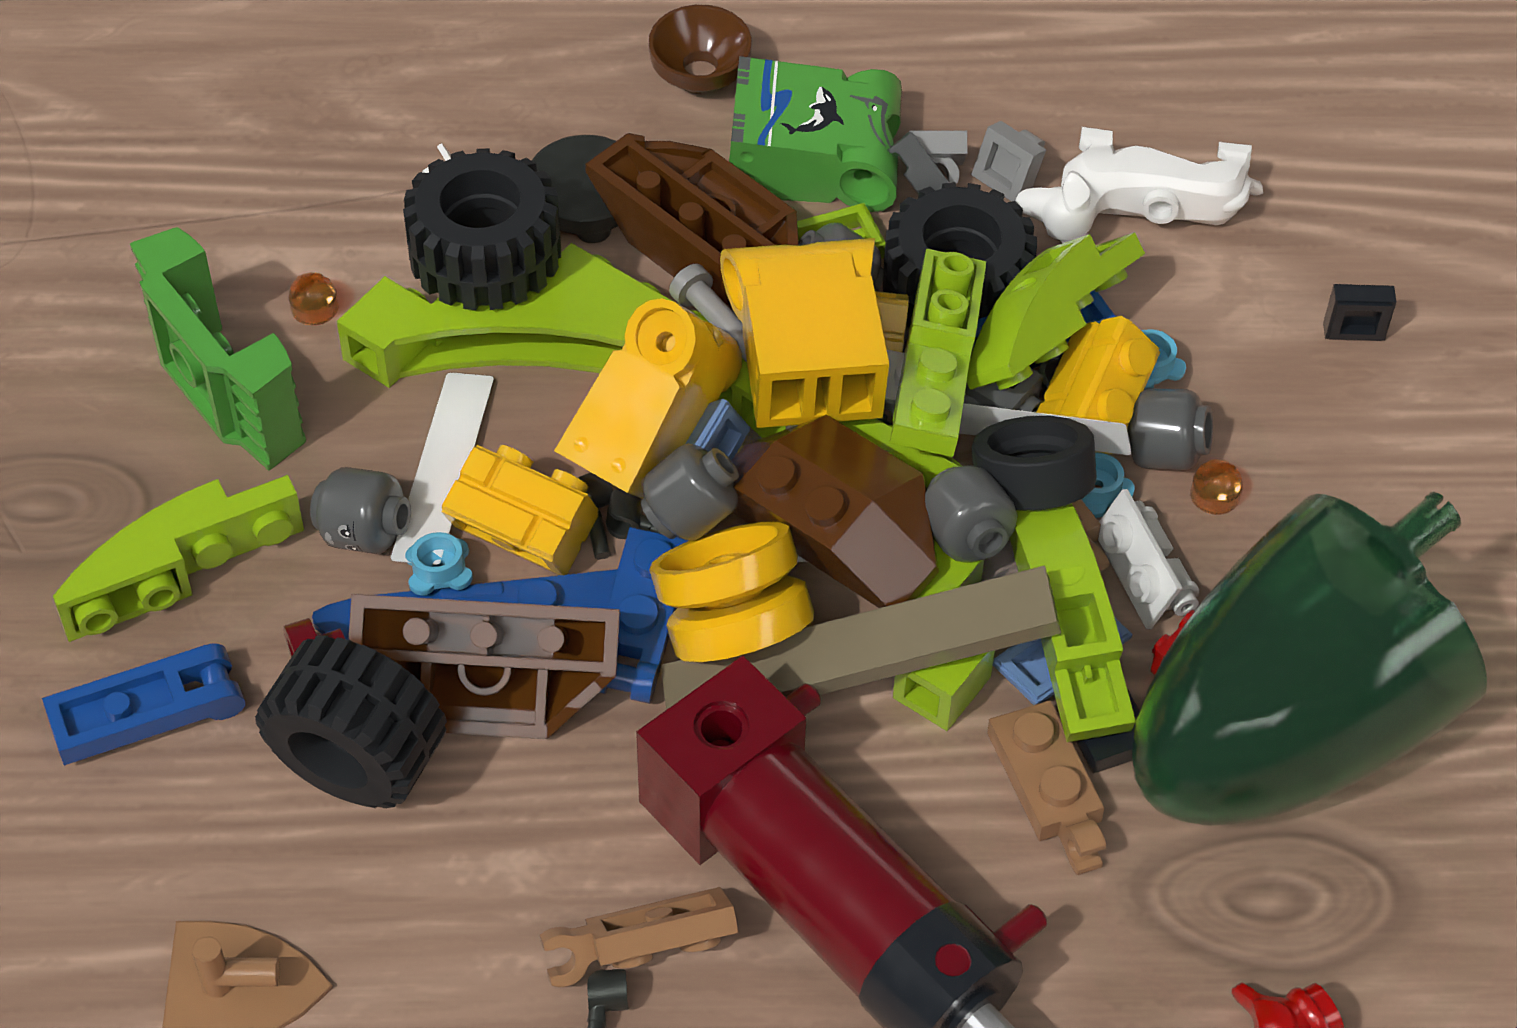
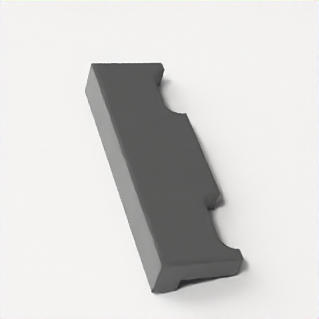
(920, 167)

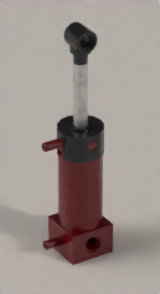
(735, 780)

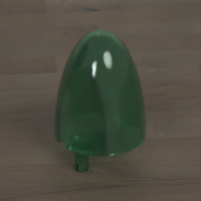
(1307, 668)

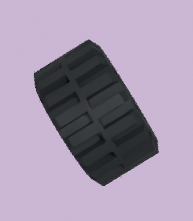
(963, 223)
(482, 229)
(351, 722)

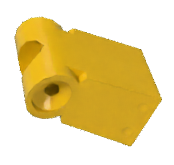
(809, 330)
(650, 394)

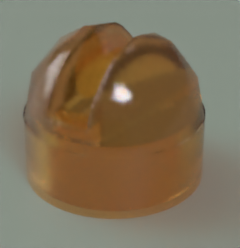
(318, 300)
(1222, 492)

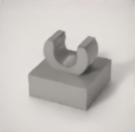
(945, 149)
(1009, 159)

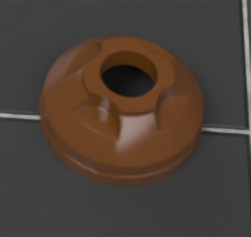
(699, 35)

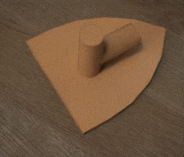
(237, 978)

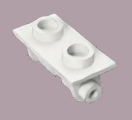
(1137, 553)

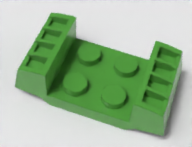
(240, 395)

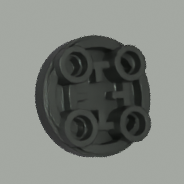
(578, 201)

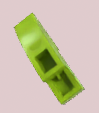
(1044, 307)
(938, 353)
(151, 557)
(1087, 652)

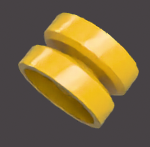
(732, 592)

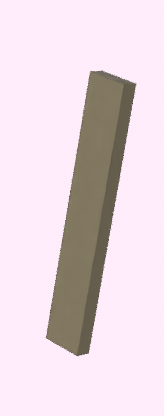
(894, 638)

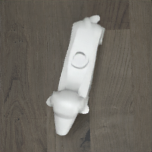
(1140, 184)

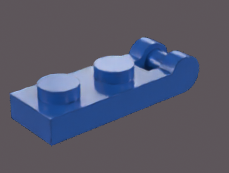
(642, 616)
(143, 702)

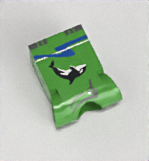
(817, 132)

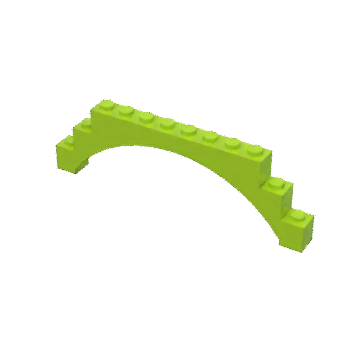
(577, 327)

